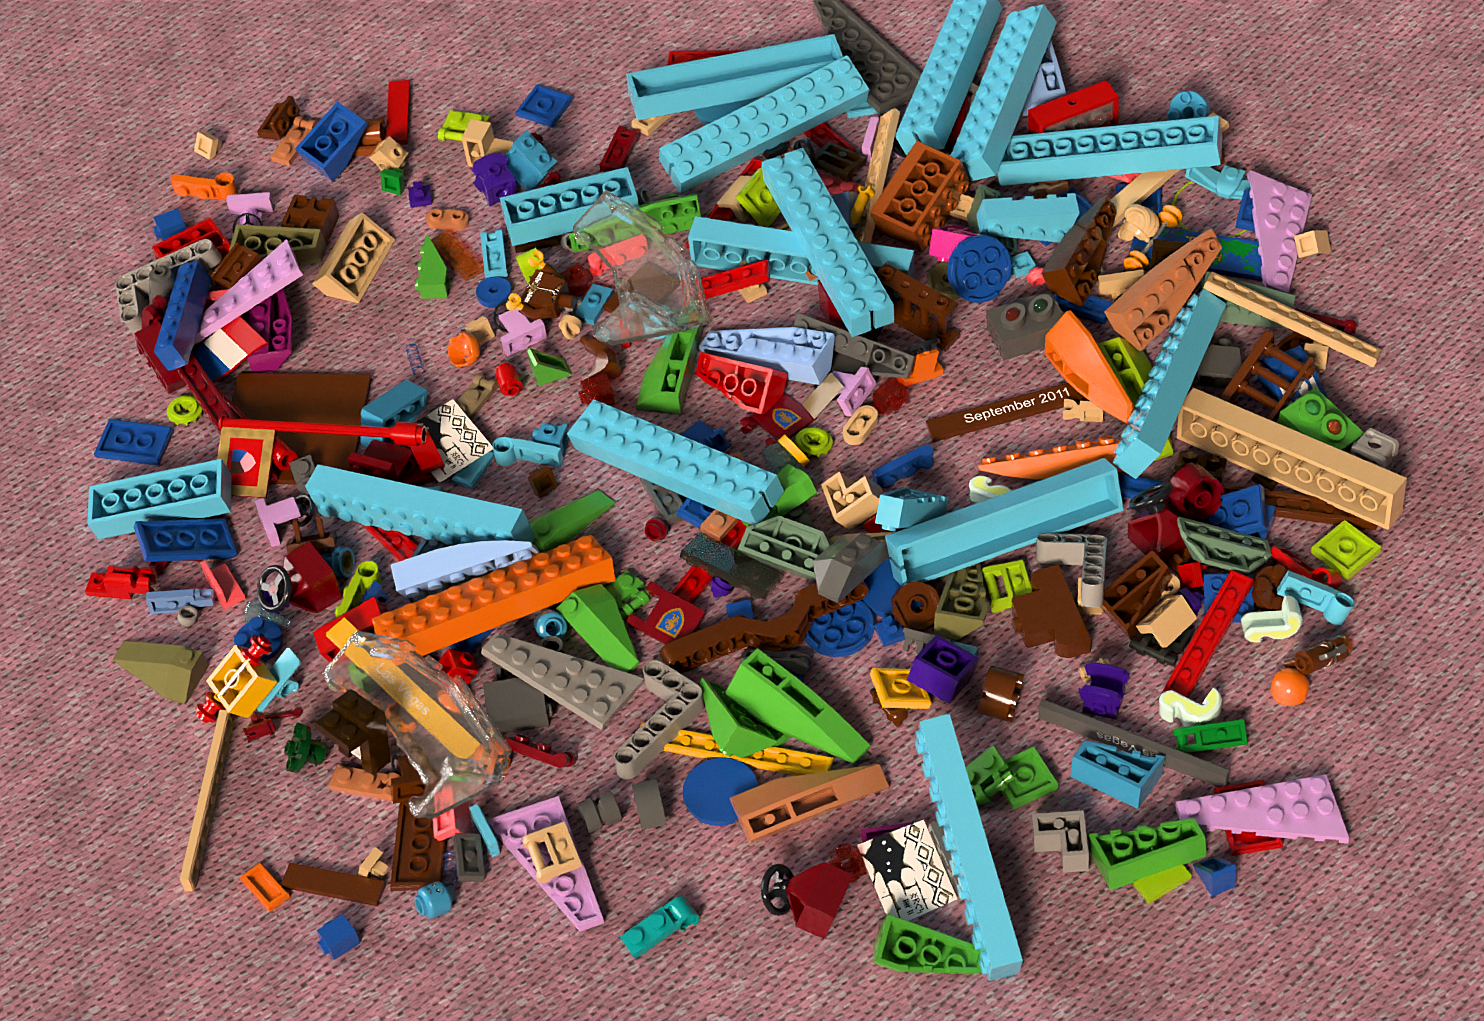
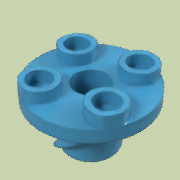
(1188, 105)

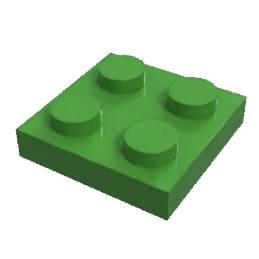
(1031, 778)

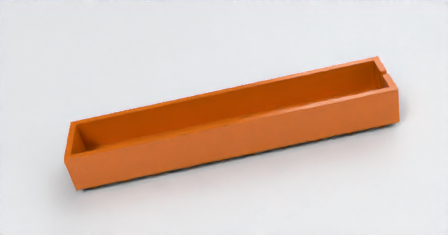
(498, 596)

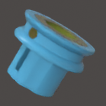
(341, 561)

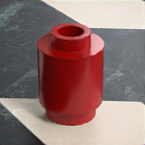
(508, 379)

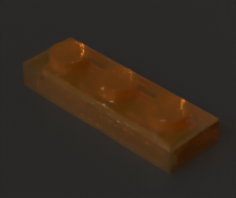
(457, 255)

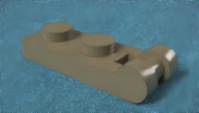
(473, 398)

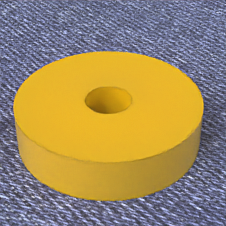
(794, 451)

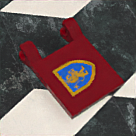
(782, 418)
(670, 617)

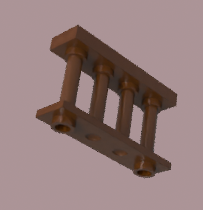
(929, 301)
(1253, 365)

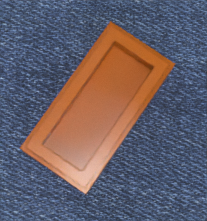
(264, 887)

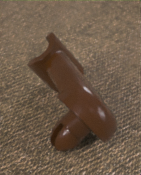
(895, 715)

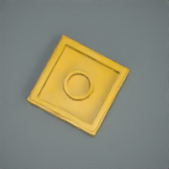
(897, 691)

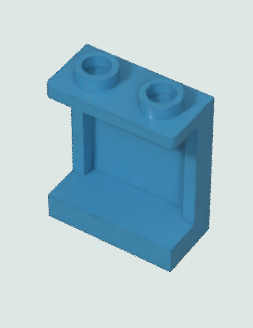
(529, 161)

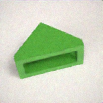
(547, 366)

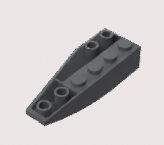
(859, 351)

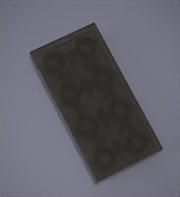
(731, 566)

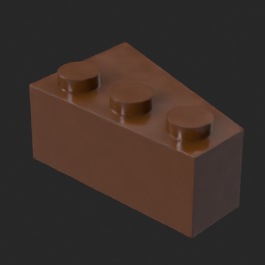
(1136, 593)

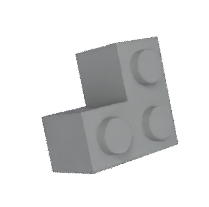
(1063, 833)

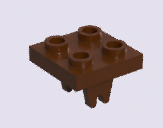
(322, 541)

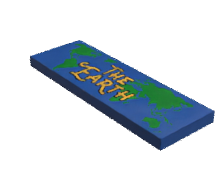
(1235, 259)

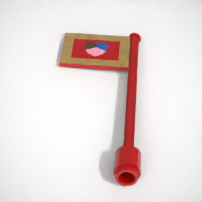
(249, 446)

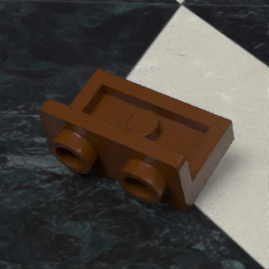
(279, 119)

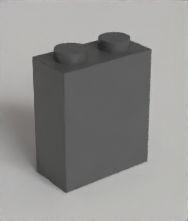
(516, 705)

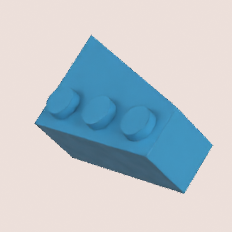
(399, 404)
(1116, 772)

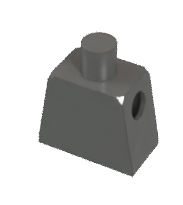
(1219, 365)

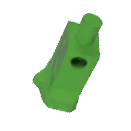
(796, 488)

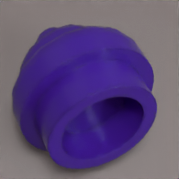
(720, 587)

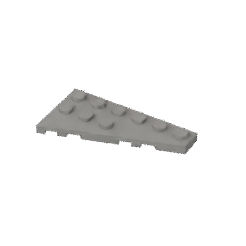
(577, 684)

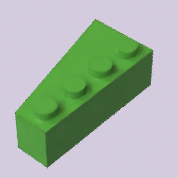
(1146, 851)

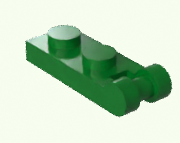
(1212, 736)

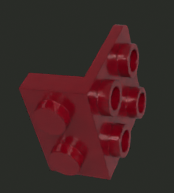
(381, 460)

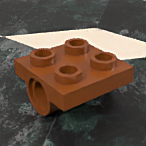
(371, 137)

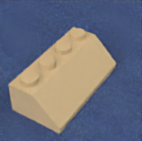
(354, 260)

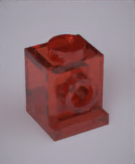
(890, 396)

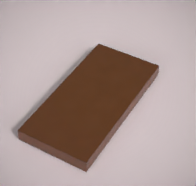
(417, 853)

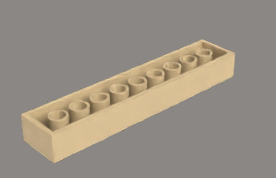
(1291, 458)

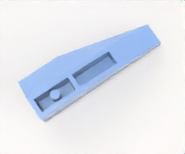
(1047, 82)
(792, 350)
(456, 565)

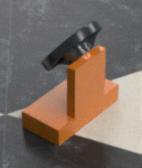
(925, 364)

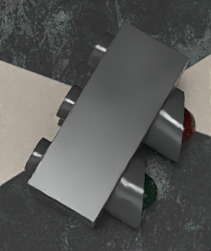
(1023, 324)

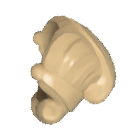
(1139, 223)

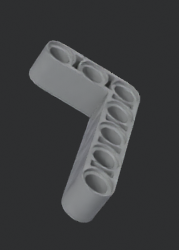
(134, 286)
(1078, 550)
(682, 706)

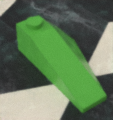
(567, 521)
(598, 620)
(732, 725)
(915, 948)

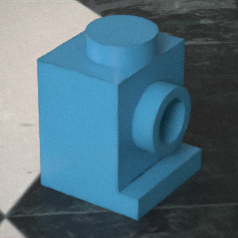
(552, 435)

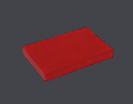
(1248, 841)

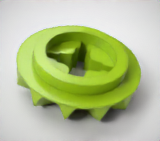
(188, 403)
(814, 435)

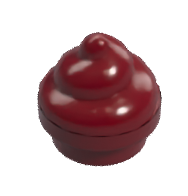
(656, 529)

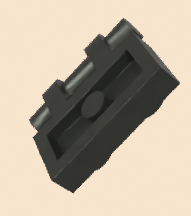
(1163, 656)

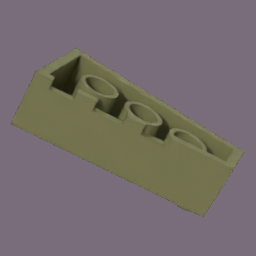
(306, 243)

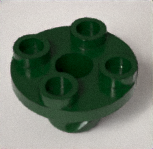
(304, 749)

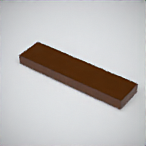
(333, 884)

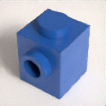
(168, 224)
(337, 937)

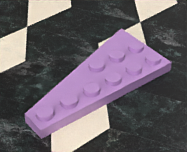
(1277, 217)
(260, 283)

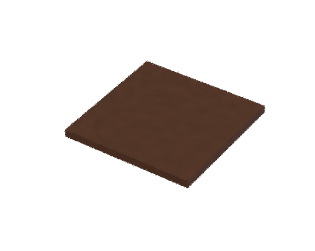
(306, 399)

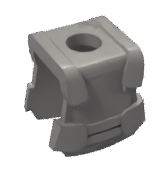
(1384, 455)

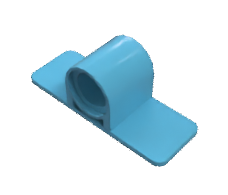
(282, 672)

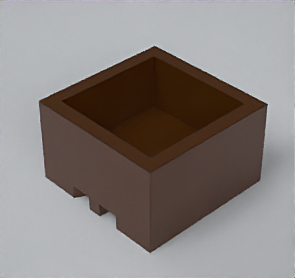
(312, 214)

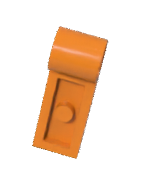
(205, 188)

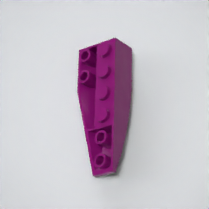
(275, 325)

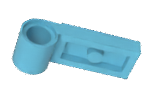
(508, 449)
(1316, 595)

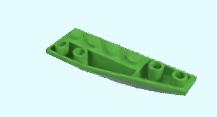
(673, 213)
(669, 373)

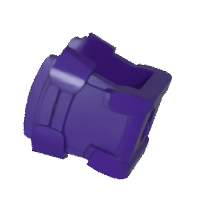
(493, 177)
(1105, 690)

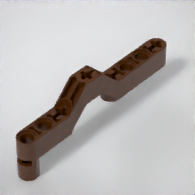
(743, 632)

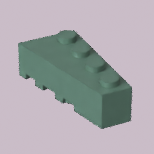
(1239, 315)

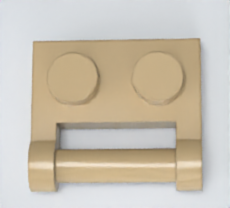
(560, 850)

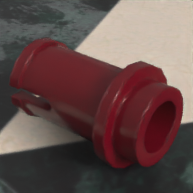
(261, 729)

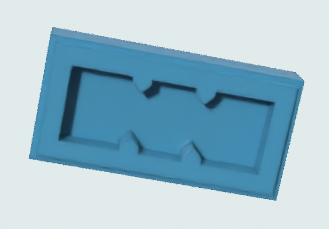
(592, 304)

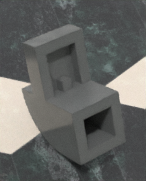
(649, 804)

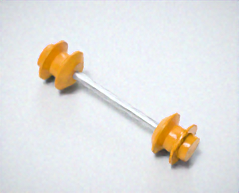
(1168, 218)

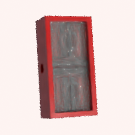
(1082, 109)

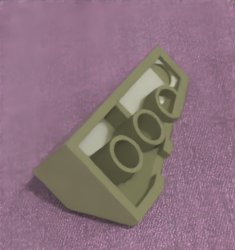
(961, 604)
(166, 668)

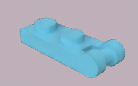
(494, 254)

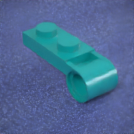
(660, 925)

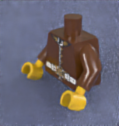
(544, 294)

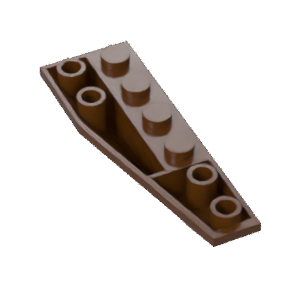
(1080, 254)

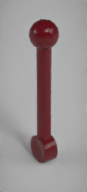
(296, 713)

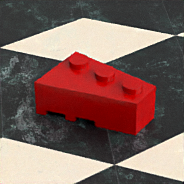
(204, 230)
(359, 617)

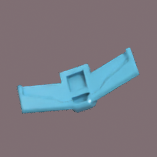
(1227, 184)

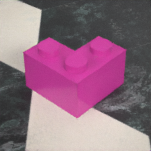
(945, 239)

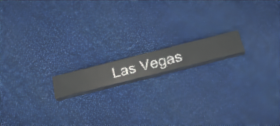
(1129, 741)

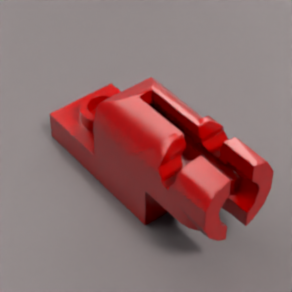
(121, 582)

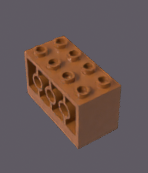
(920, 196)

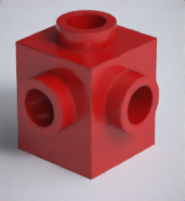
(459, 664)

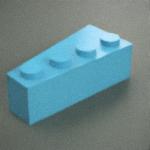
(1029, 217)
(909, 508)

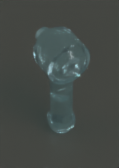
(254, 609)

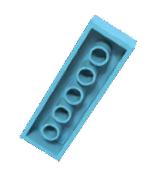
(558, 207)
(165, 495)

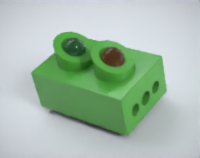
(1321, 420)

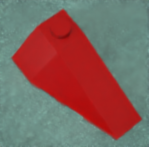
(746, 384)

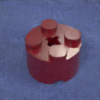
(1195, 492)

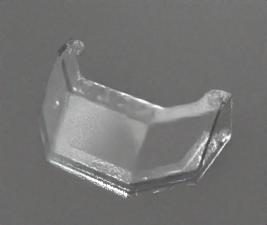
(652, 278)
(430, 717)

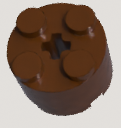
(1000, 693)

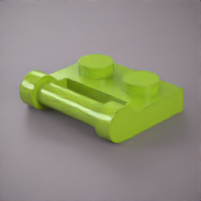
(458, 122)
(1014, 579)

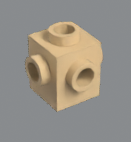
(389, 154)

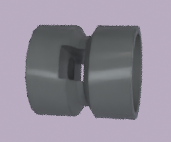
(599, 811)

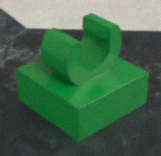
(392, 180)

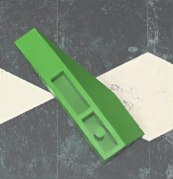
(792, 708)

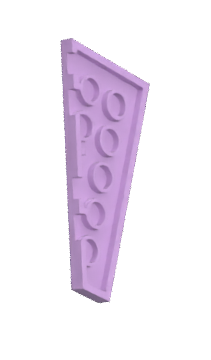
(1273, 810)
(569, 890)

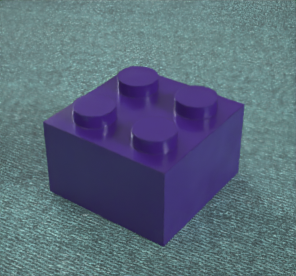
(942, 669)

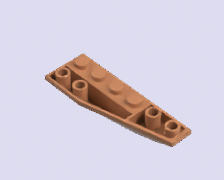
(1162, 292)
(801, 798)

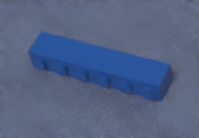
(182, 315)

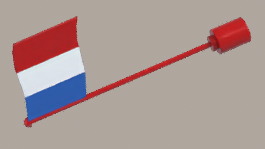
(223, 354)

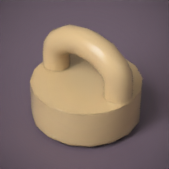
(571, 325)

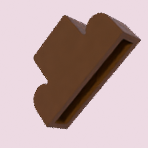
(1050, 615)

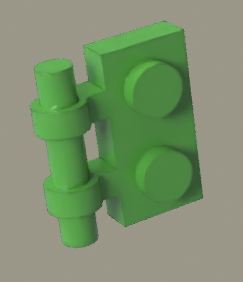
(626, 587)
(985, 769)

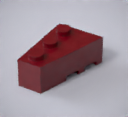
(146, 342)

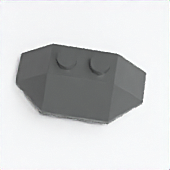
(847, 564)

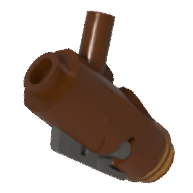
(1321, 654)

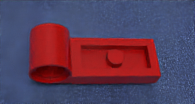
(1295, 564)

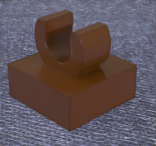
(542, 481)
(1180, 558)

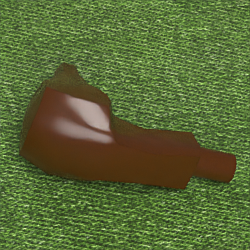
(606, 358)

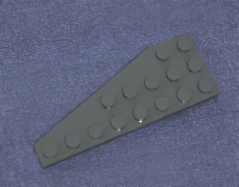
(883, 69)

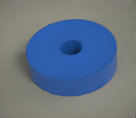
(492, 284)

